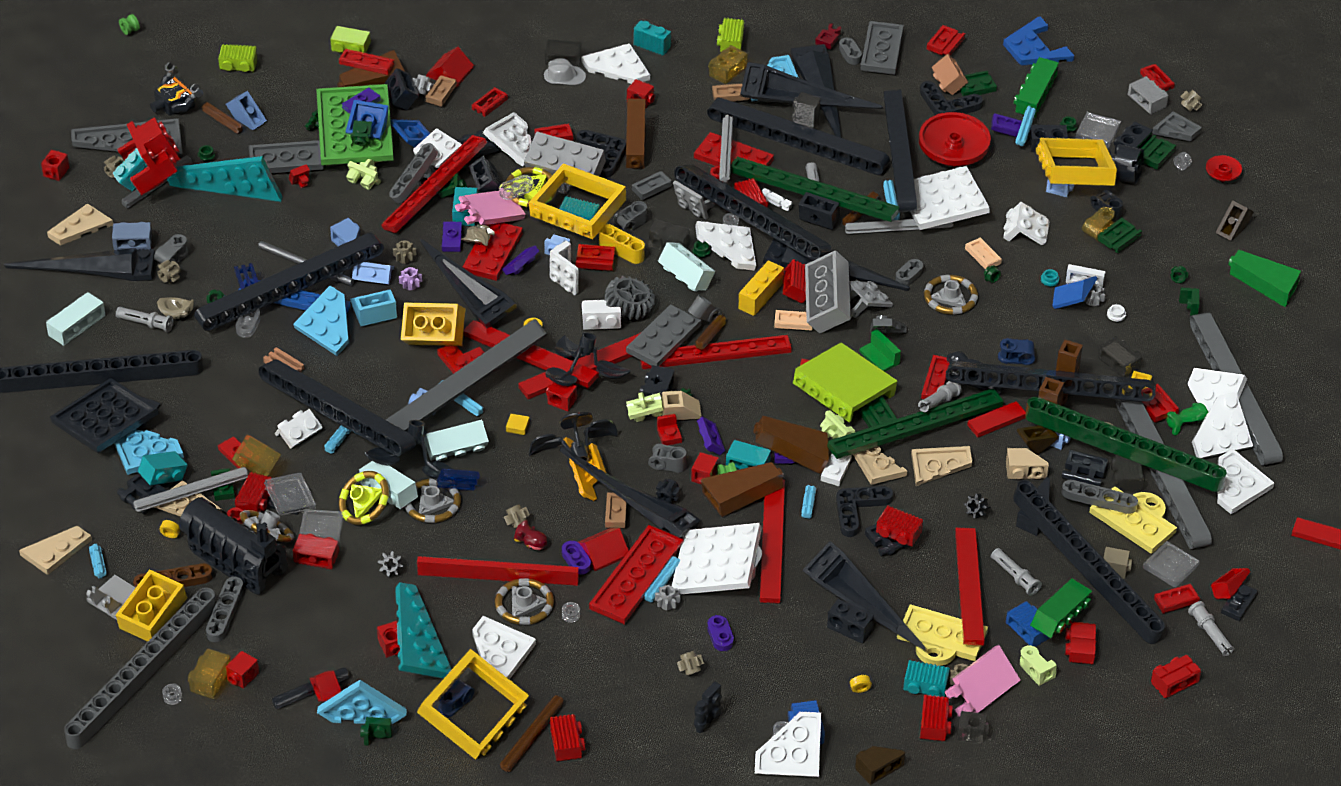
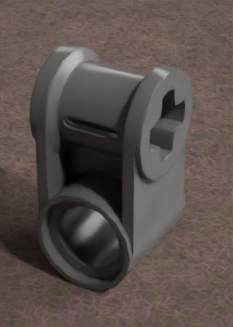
(633, 216)
(172, 250)
(703, 309)
(669, 458)

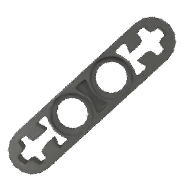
(402, 189)
(1100, 494)
(226, 609)

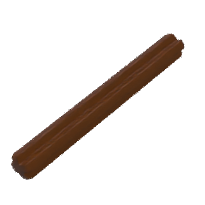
(531, 733)

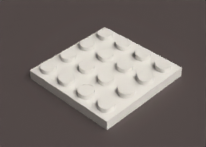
(947, 198)
(717, 558)

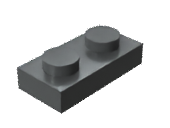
(651, 185)

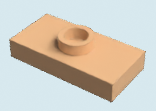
(983, 253)
(791, 320)

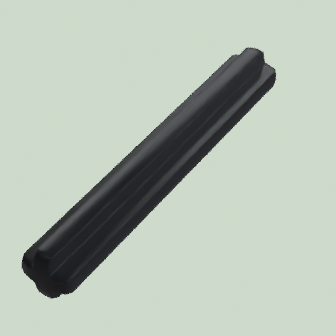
(304, 690)

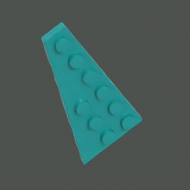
(235, 177)
(416, 636)

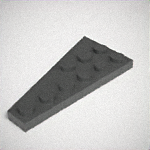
(115, 136)

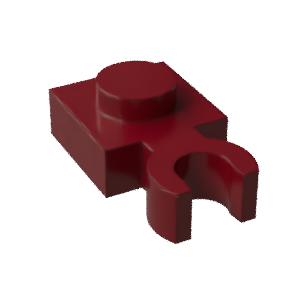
(828, 37)

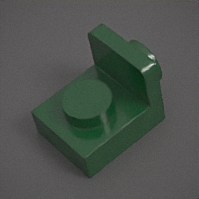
(361, 132)
(449, 187)
(1190, 297)
(223, 492)
(376, 728)

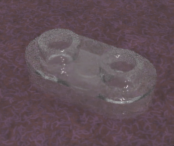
(516, 187)
(248, 323)

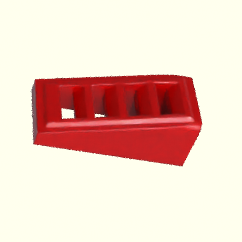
(1229, 583)

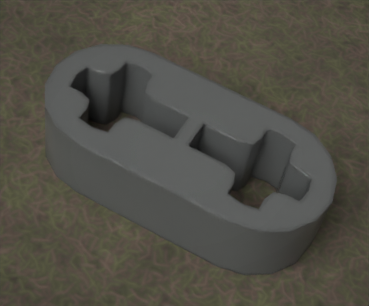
(851, 55)
(912, 275)

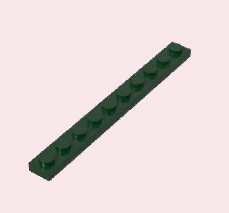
(801, 185)
(914, 423)

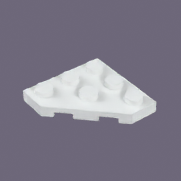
(617, 63)
(510, 136)
(729, 241)
(1209, 384)
(1222, 429)
(1242, 482)
(502, 645)
(793, 748)

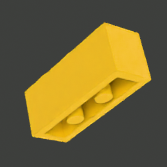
(761, 288)

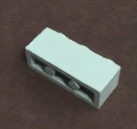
(686, 266)
(75, 318)
(456, 440)
(401, 488)

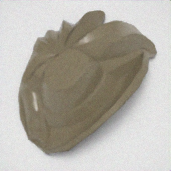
(478, 234)
(175, 307)

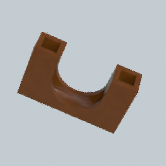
(1068, 361)

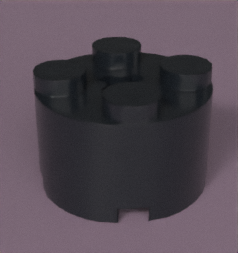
(1128, 163)

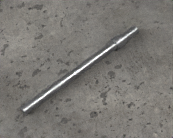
(297, 259)

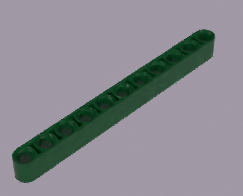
(1126, 444)

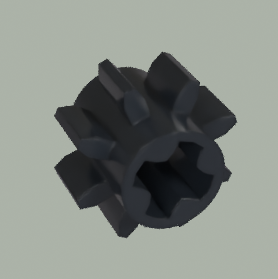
(668, 490)
(982, 506)

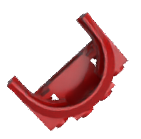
(152, 142)

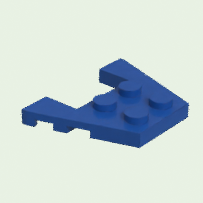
(1028, 47)

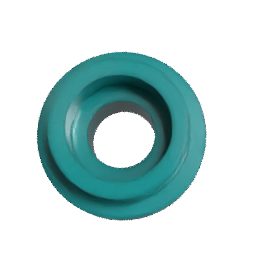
(1050, 277)

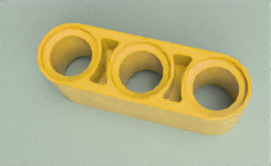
(625, 245)

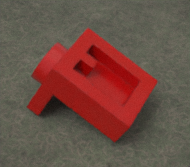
(668, 429)

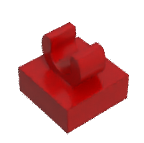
(300, 176)

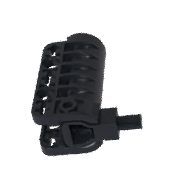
(232, 545)

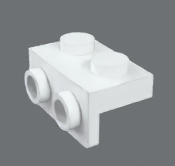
(299, 428)

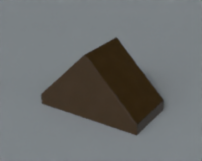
(1037, 437)

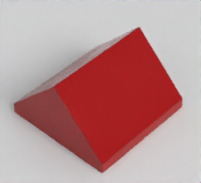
(452, 65)
(605, 548)

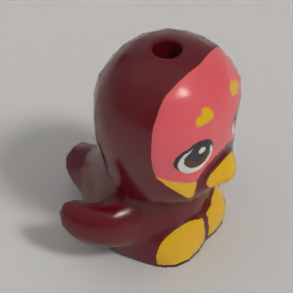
(531, 538)

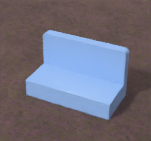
(372, 272)

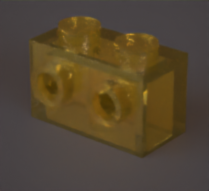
(728, 64)
(256, 456)
(209, 673)

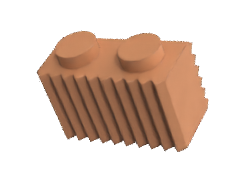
(949, 75)

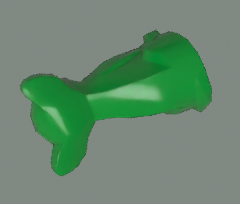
(1196, 412)

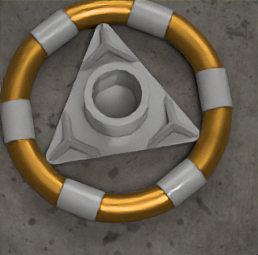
(950, 294)
(433, 501)
(273, 524)
(524, 601)

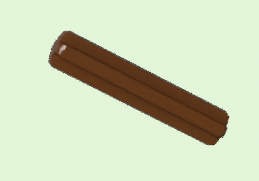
(222, 117)
(853, 216)
(710, 332)

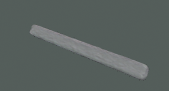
(726, 149)
(886, 226)
(190, 489)

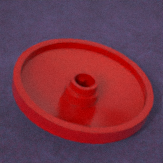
(954, 139)

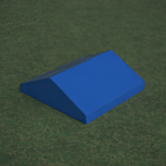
(369, 112)
(411, 131)
(1073, 292)

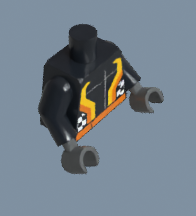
(173, 95)

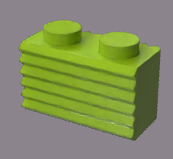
(731, 34)
(351, 39)
(237, 57)

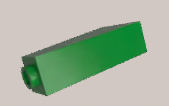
(1265, 276)

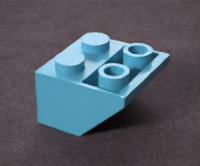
(374, 307)

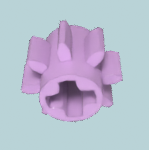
(410, 278)

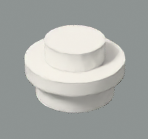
(1116, 313)

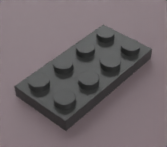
(882, 47)
(288, 156)
(663, 336)

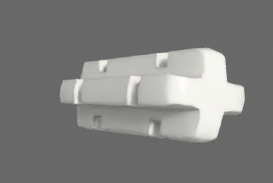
(777, 199)

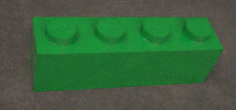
(1036, 85)
(1061, 608)

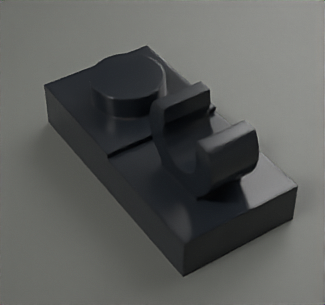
(1239, 602)

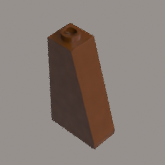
(362, 77)
(635, 133)
(794, 442)
(741, 487)

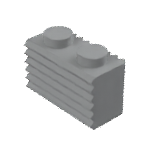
(1148, 95)

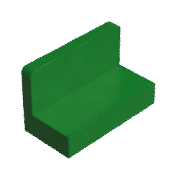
(881, 351)

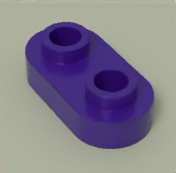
(578, 558)
(719, 629)

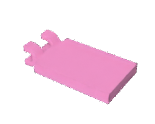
(489, 208)
(983, 681)

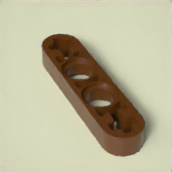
(186, 570)

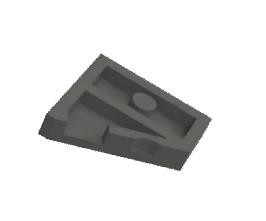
(1177, 127)
(887, 325)

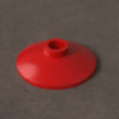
(1223, 168)

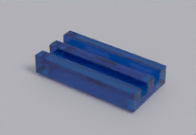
(244, 270)
(457, 479)

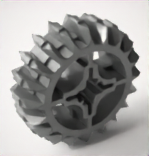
(631, 295)

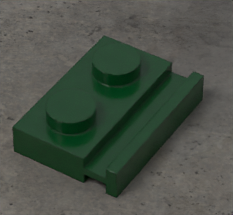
(979, 84)
(1157, 151)
(1119, 235)
(876, 412)

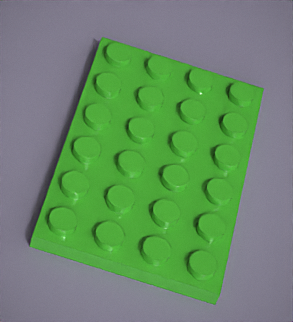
(335, 144)

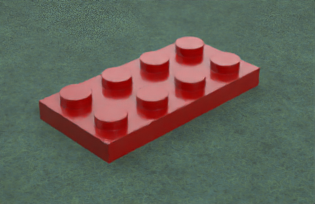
(710, 151)
(491, 259)

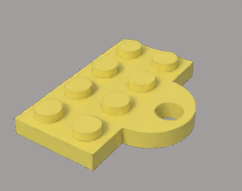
(1144, 526)
(939, 635)

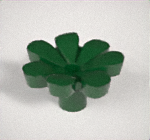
(313, 121)

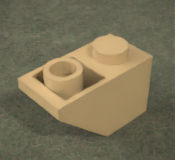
(680, 404)
(1025, 464)

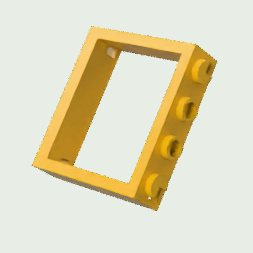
(1080, 148)
(612, 191)
(492, 677)

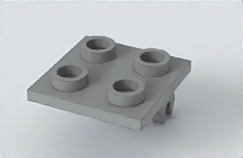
(692, 200)
(869, 295)
(111, 595)

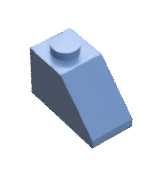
(246, 110)
(344, 232)

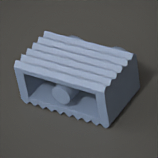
(132, 235)

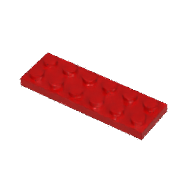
(635, 574)

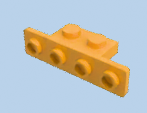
(583, 478)

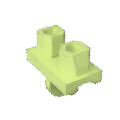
(366, 171)
(644, 406)
(835, 426)

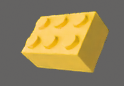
(433, 324)
(151, 605)

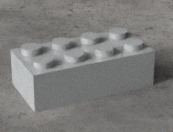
(551, 152)
(827, 292)

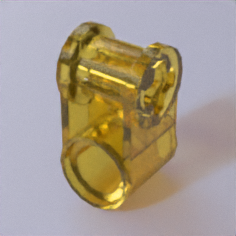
(1098, 222)

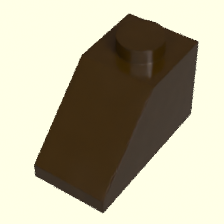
(1234, 221)
(878, 762)

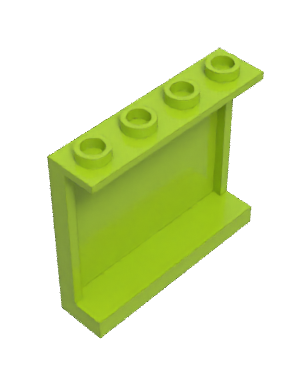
(843, 380)

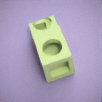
(1036, 665)

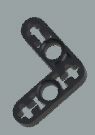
(969, 103)
(612, 142)
(854, 500)

